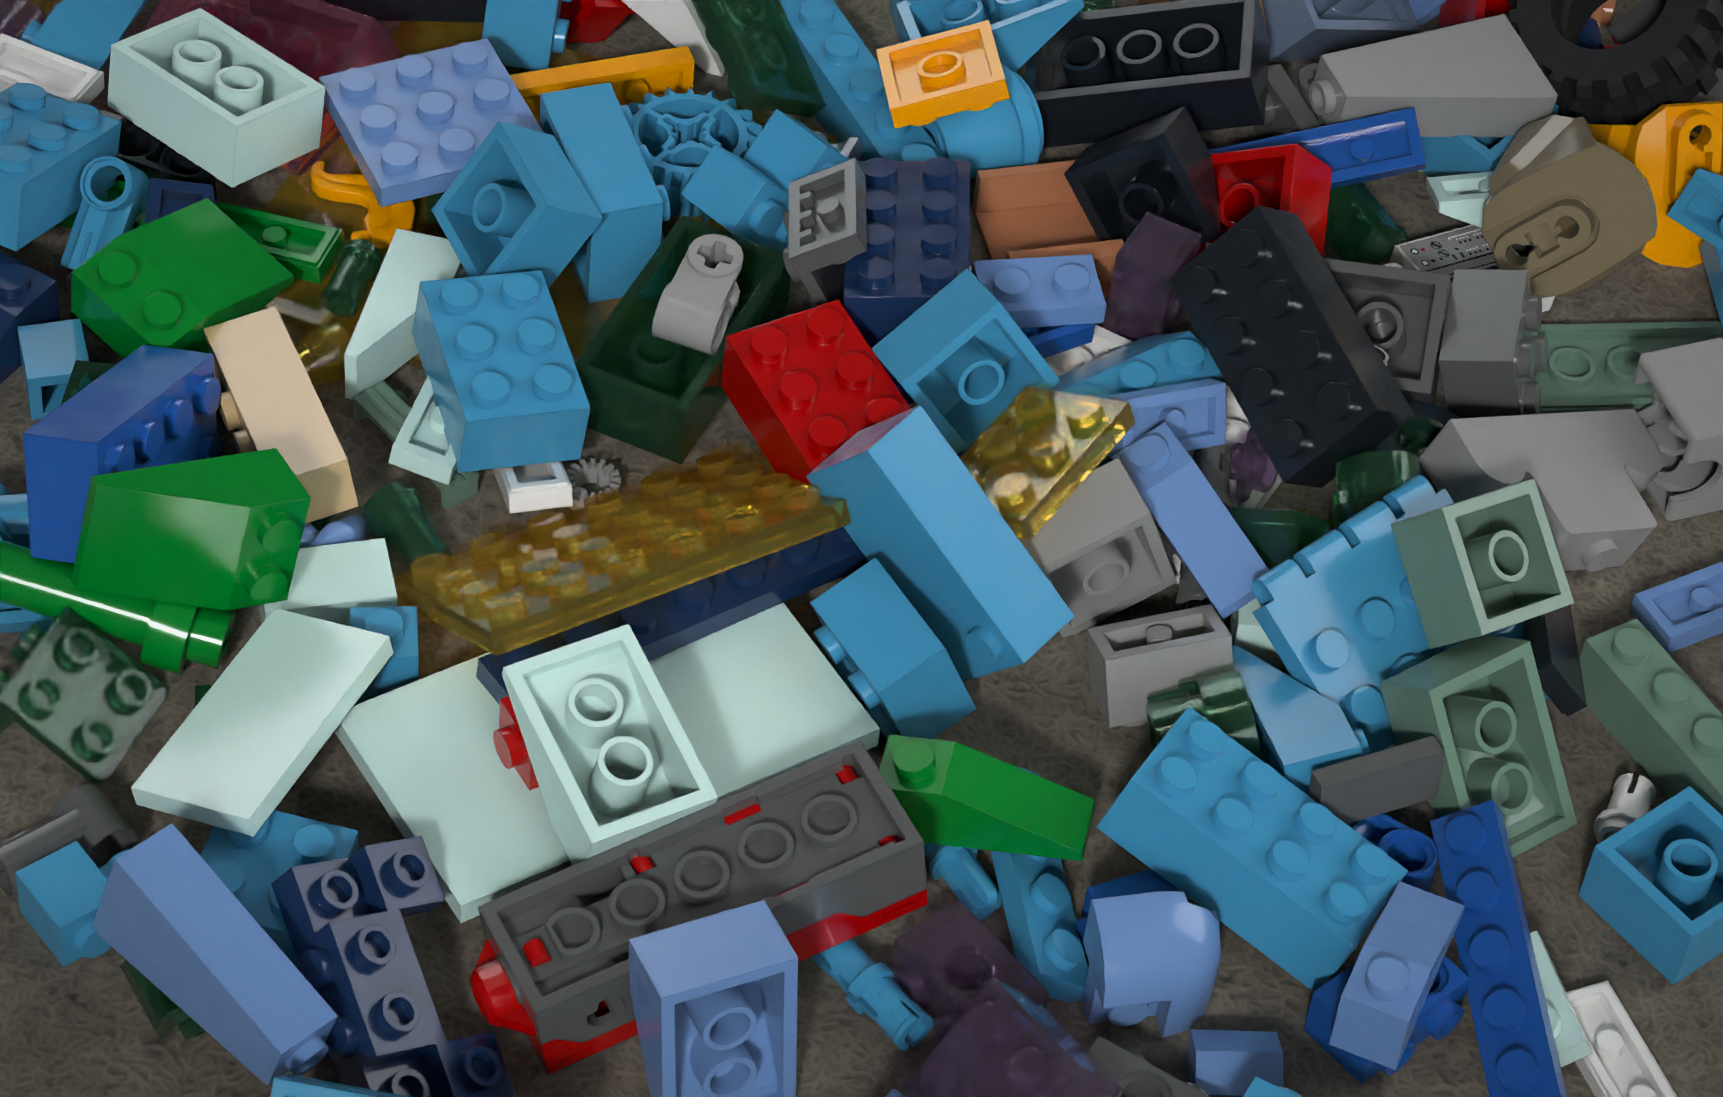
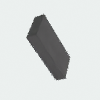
(1380, 780)

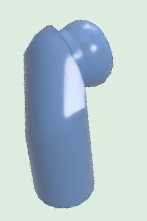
(344, 530)

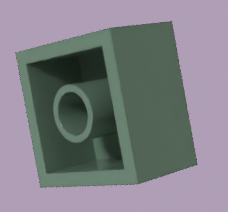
(1482, 564)

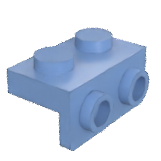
(1045, 289)

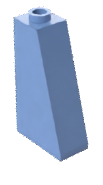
(212, 957)

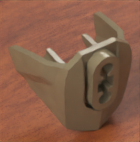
(1561, 173)

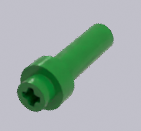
(166, 630)

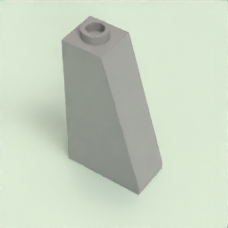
(1457, 77)

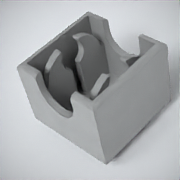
(1686, 426)

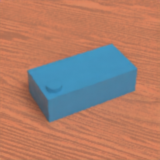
(943, 543)

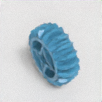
(682, 132)

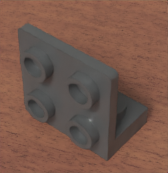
(825, 229)

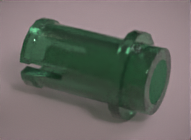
(356, 268)

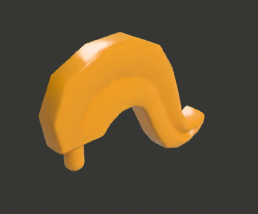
(353, 188)

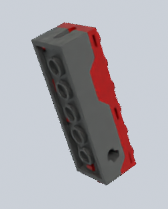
(813, 843)

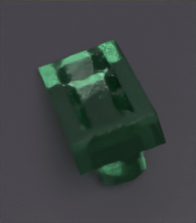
(1360, 226)

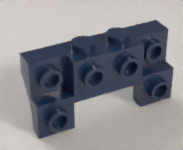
(363, 964)

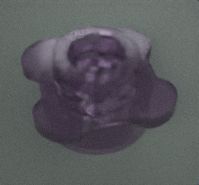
(1251, 467)

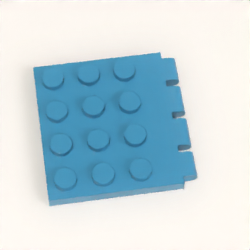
(1348, 612)

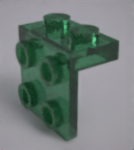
(78, 694)

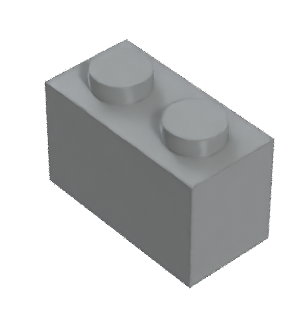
(1152, 658)

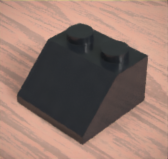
(1152, 170)

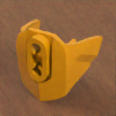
(1668, 157)

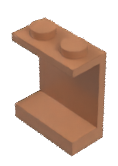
(1036, 214)

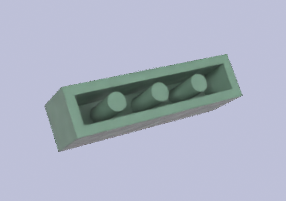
(1655, 711)

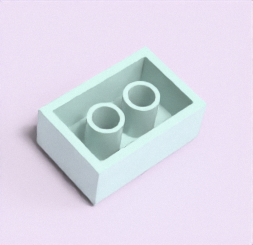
(215, 96)

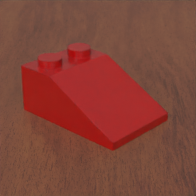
(1274, 178)

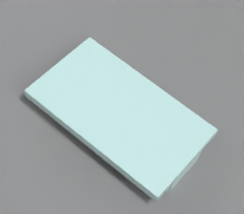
(746, 696)

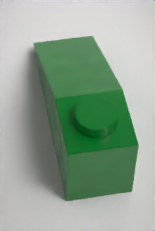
(983, 802)

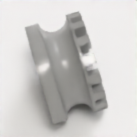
(591, 472)

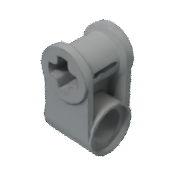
(701, 295)

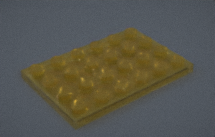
(616, 551)

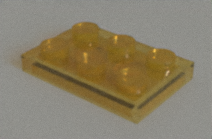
(1043, 452)

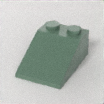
(1494, 732)

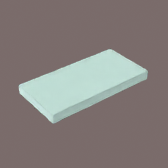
(262, 721)

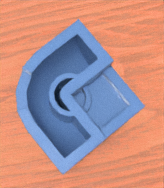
(1150, 960)

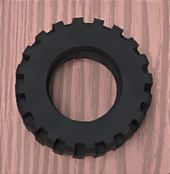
(1628, 81)

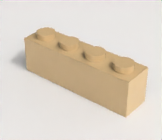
(278, 407)

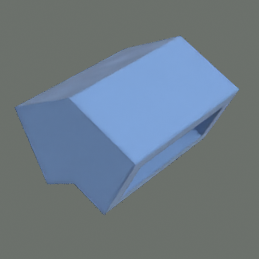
(1229, 1060)

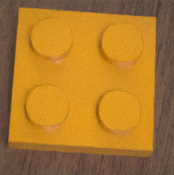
(942, 75)

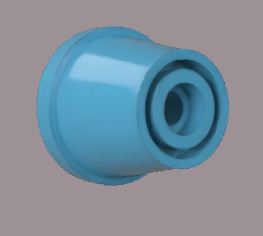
(995, 137)

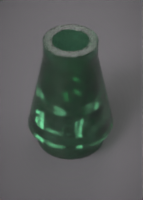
(404, 522)

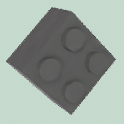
(1492, 345)

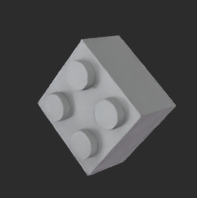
(1101, 549)

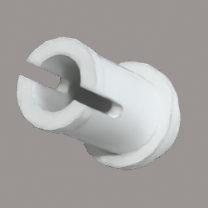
(1624, 806)

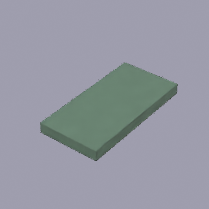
(1596, 362)

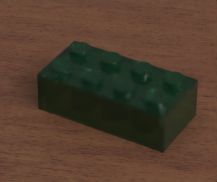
(662, 391)

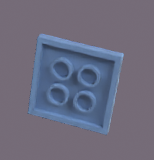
(422, 116)

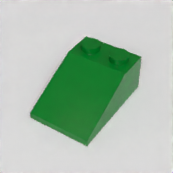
(174, 281)
(194, 532)

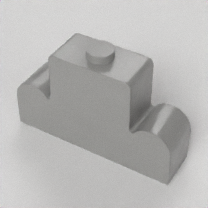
(1584, 468)

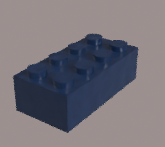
(913, 240)

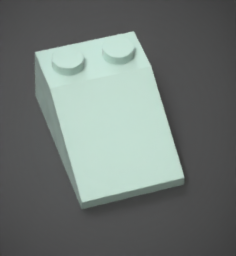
(604, 743)

